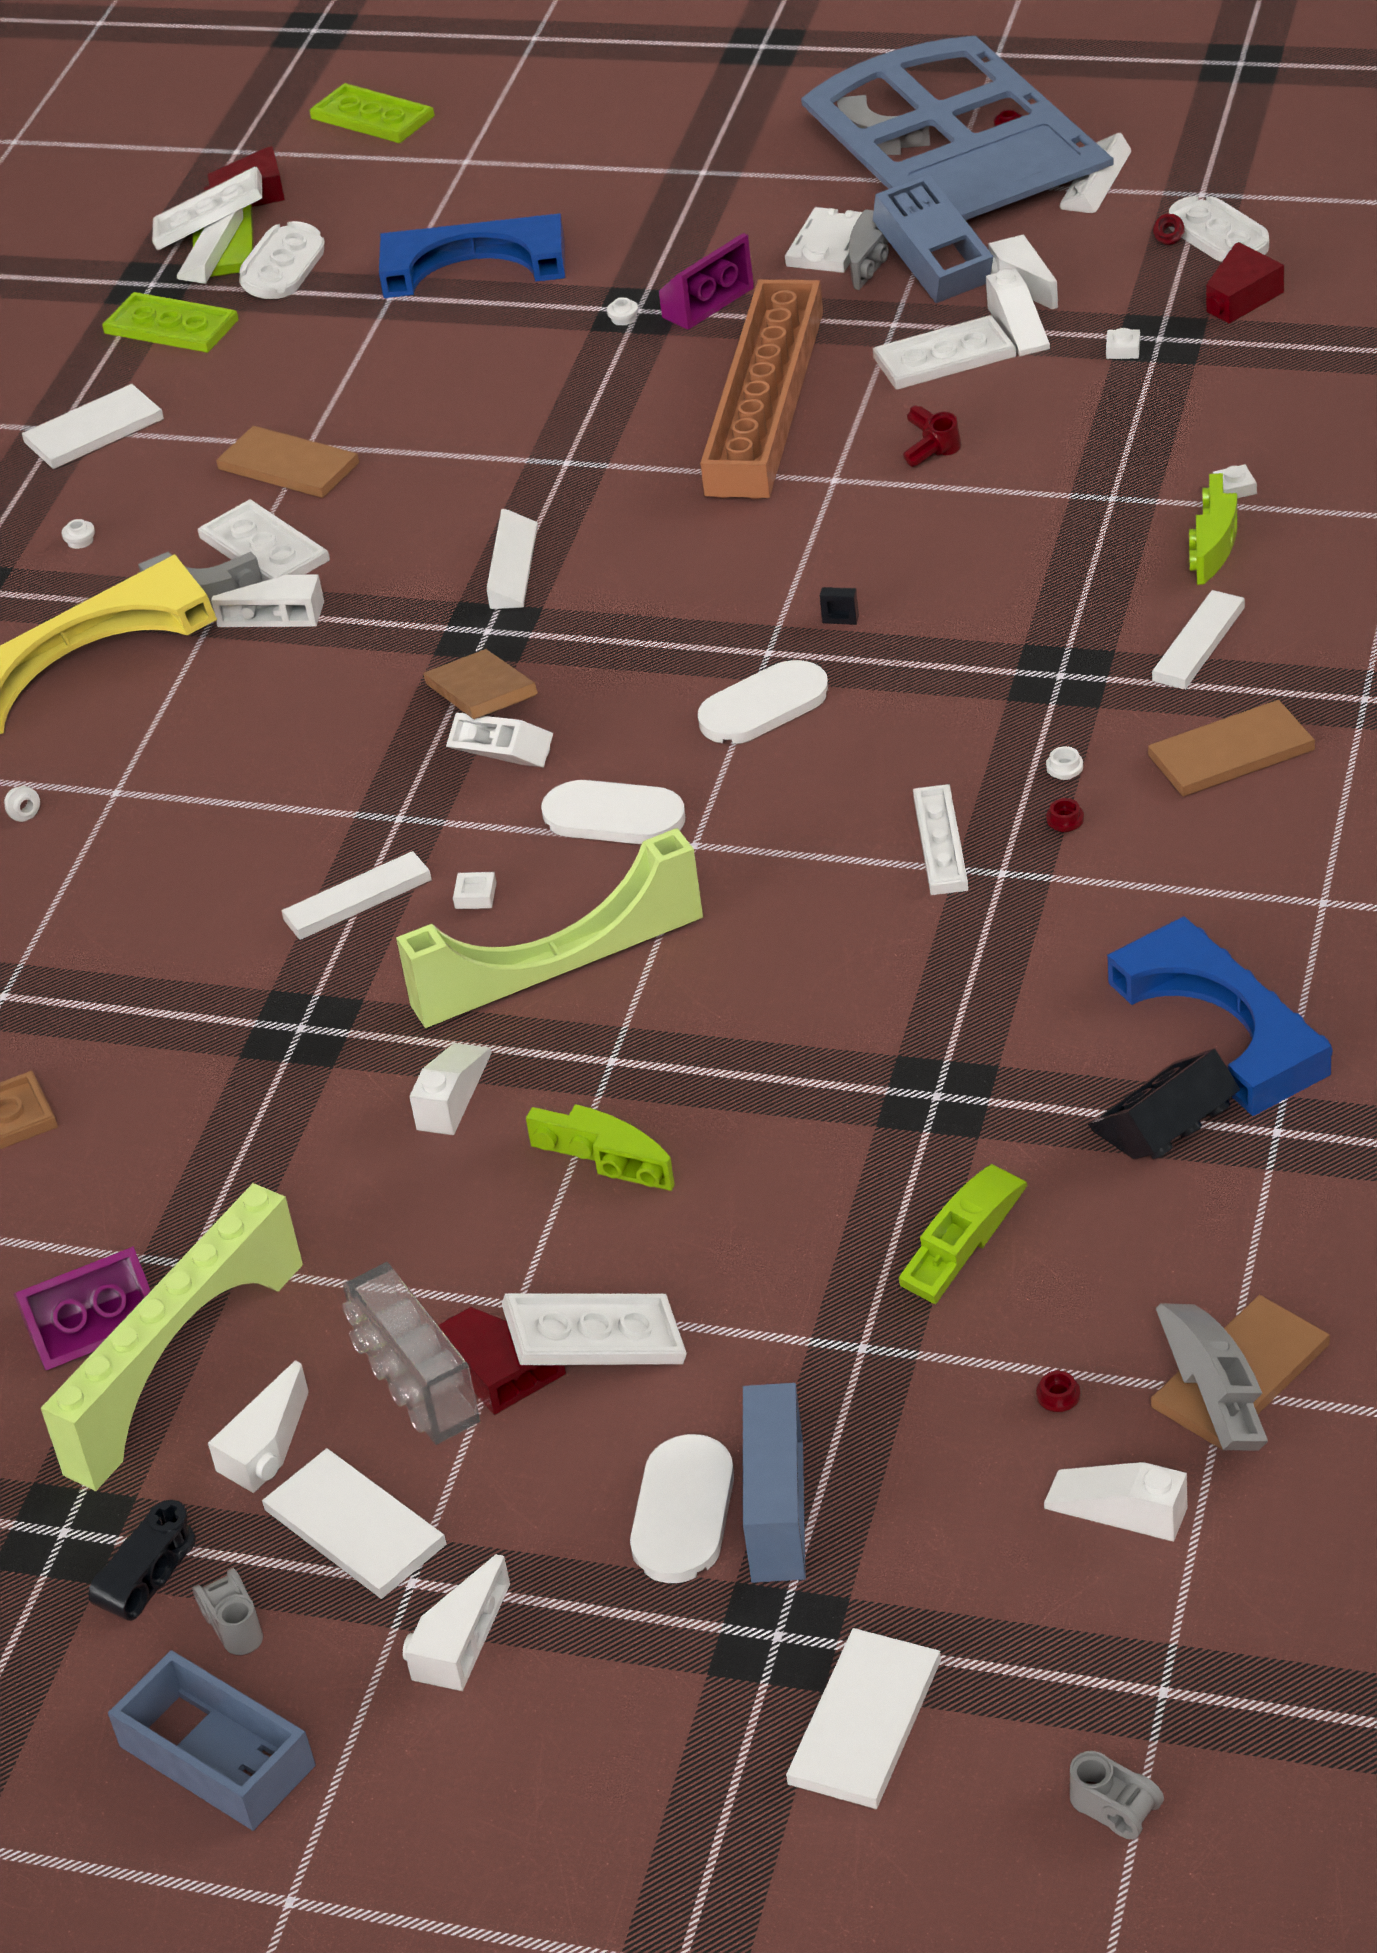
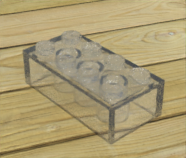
(410, 1353)

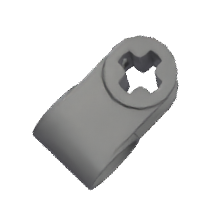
(230, 1613)
(1119, 1797)

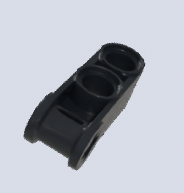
(143, 1561)

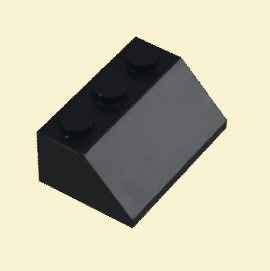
(1168, 1106)

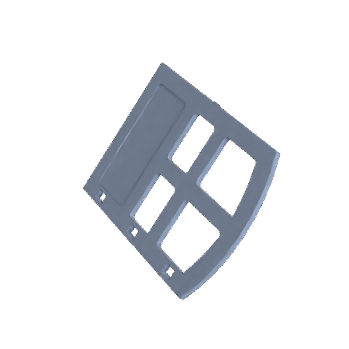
(975, 168)

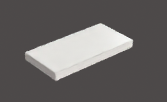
(207, 208)
(944, 352)
(92, 426)
(275, 543)
(593, 1329)
(354, 1523)
(864, 1718)

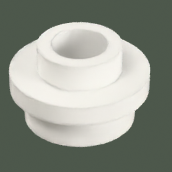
(622, 311)
(78, 533)
(1064, 763)
(16, 797)

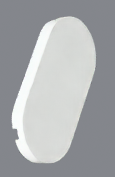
(1218, 226)
(281, 260)
(763, 701)
(612, 811)
(682, 1508)

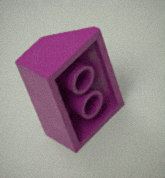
(708, 284)
(81, 1307)

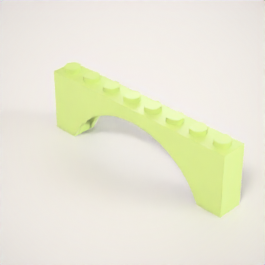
(652, 899)
(96, 1404)

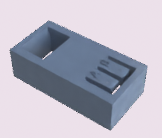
(929, 230)
(773, 1483)
(220, 1746)

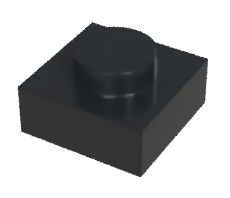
(839, 605)

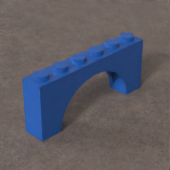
(414, 254)
(1187, 963)

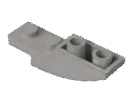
(866, 249)
(1220, 1369)

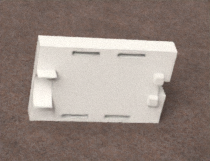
(823, 241)

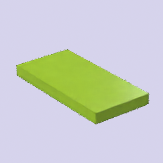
(372, 113)
(238, 248)
(170, 322)

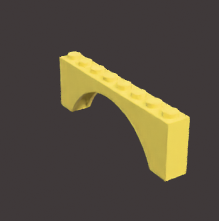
(154, 599)

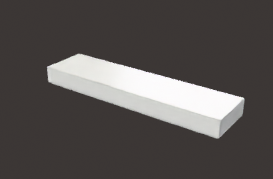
(1198, 639)
(940, 839)
(356, 895)

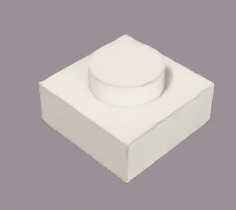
(1123, 344)
(1238, 480)
(474, 890)

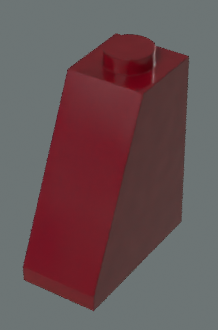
(266, 164)
(1243, 283)
(493, 1361)

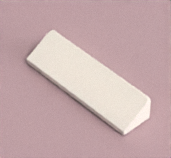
(1090, 190)
(209, 248)
(511, 561)

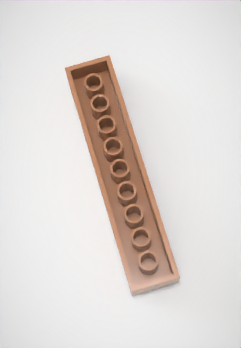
(762, 389)

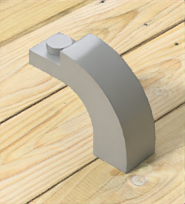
(858, 112)
(220, 578)

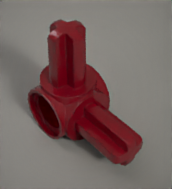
(939, 435)

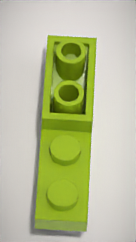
(1214, 531)
(613, 1144)
(958, 1229)

